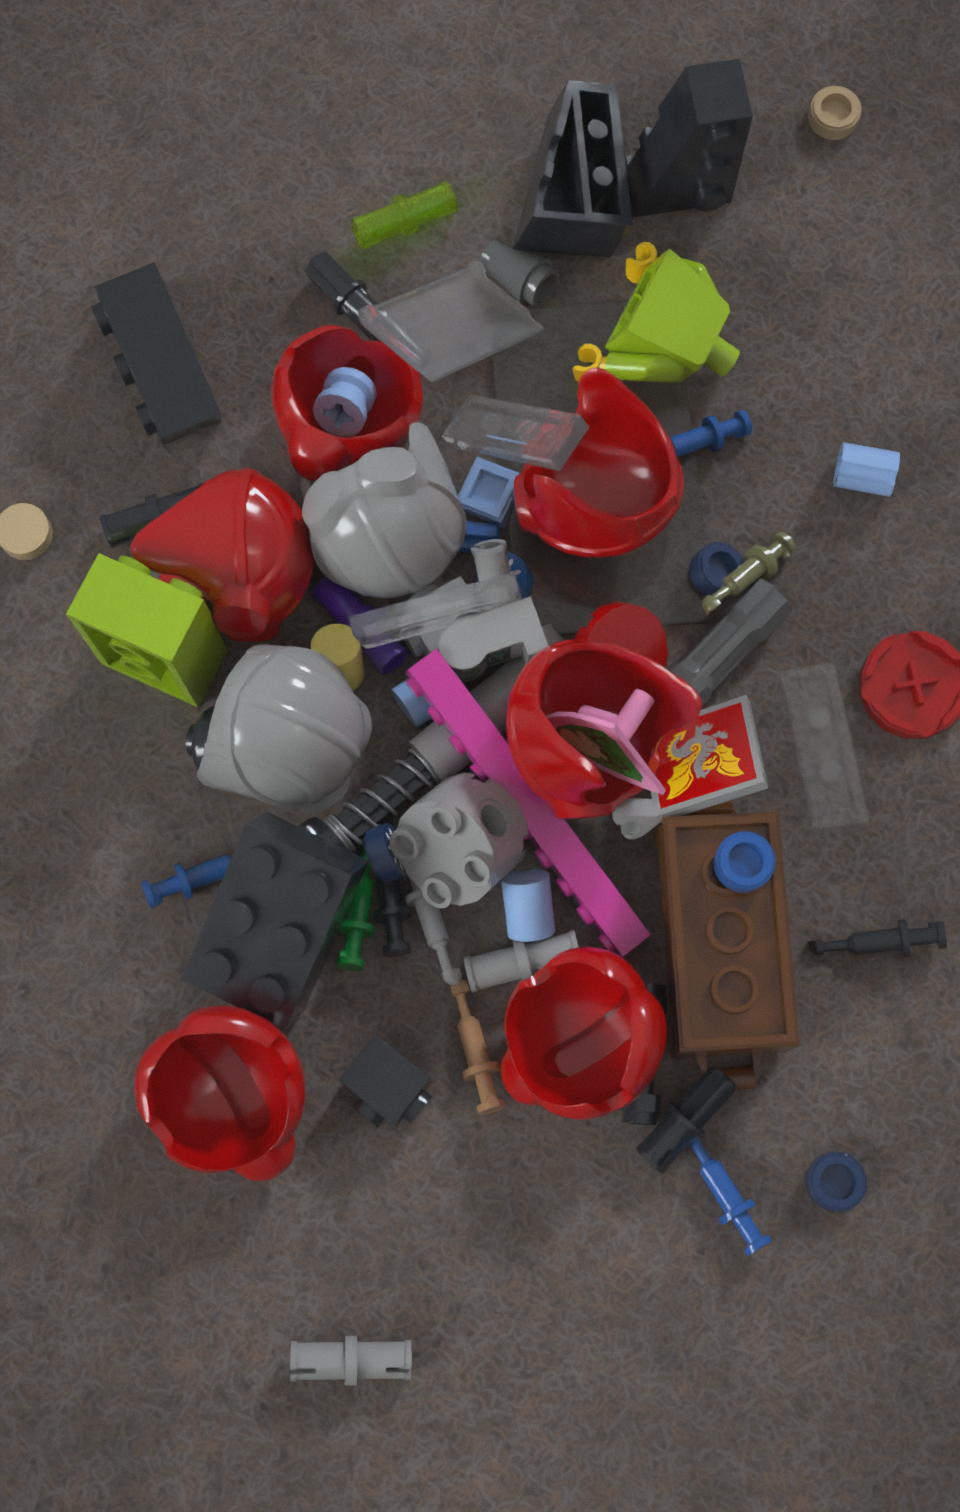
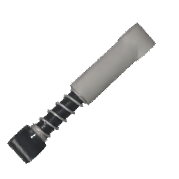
(428, 759)

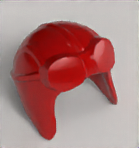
(614, 486)
(239, 546)
(597, 676)

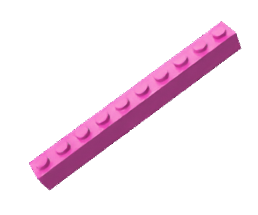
(552, 836)

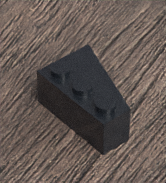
(695, 145)

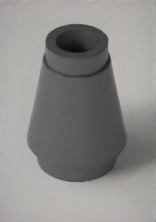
(521, 273)

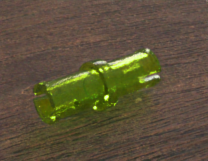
(404, 215)

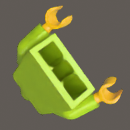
(667, 323)

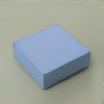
(489, 492)

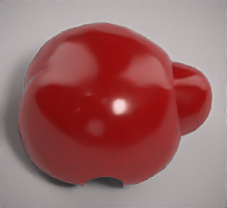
(301, 379)
(582, 1035)
(223, 1093)

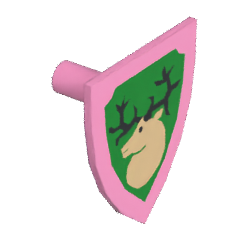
(606, 737)

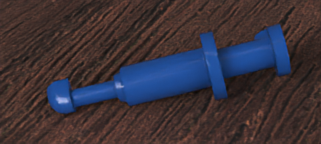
(712, 433)
(186, 880)
(729, 1199)

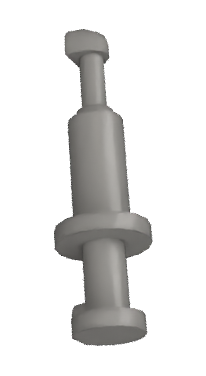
(434, 932)

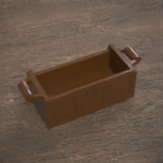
(725, 947)

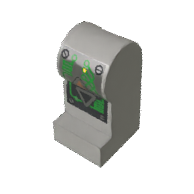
(492, 639)

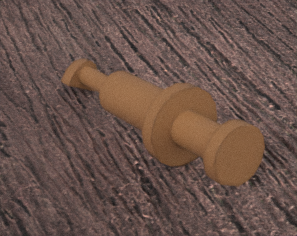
(476, 1054)

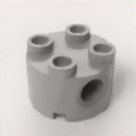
(460, 840)

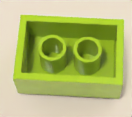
(148, 627)

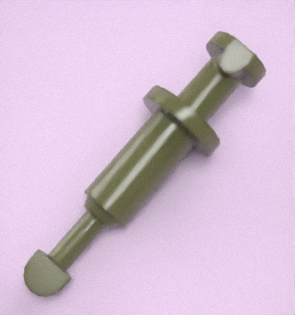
(759, 563)

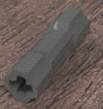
(745, 625)

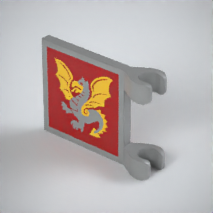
(700, 767)

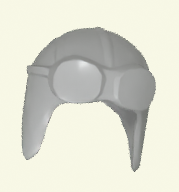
(386, 519)
(285, 730)

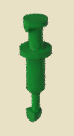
(356, 922)

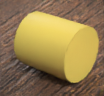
(342, 649)

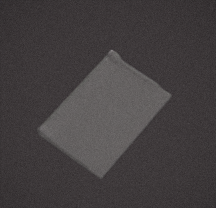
(450, 322)

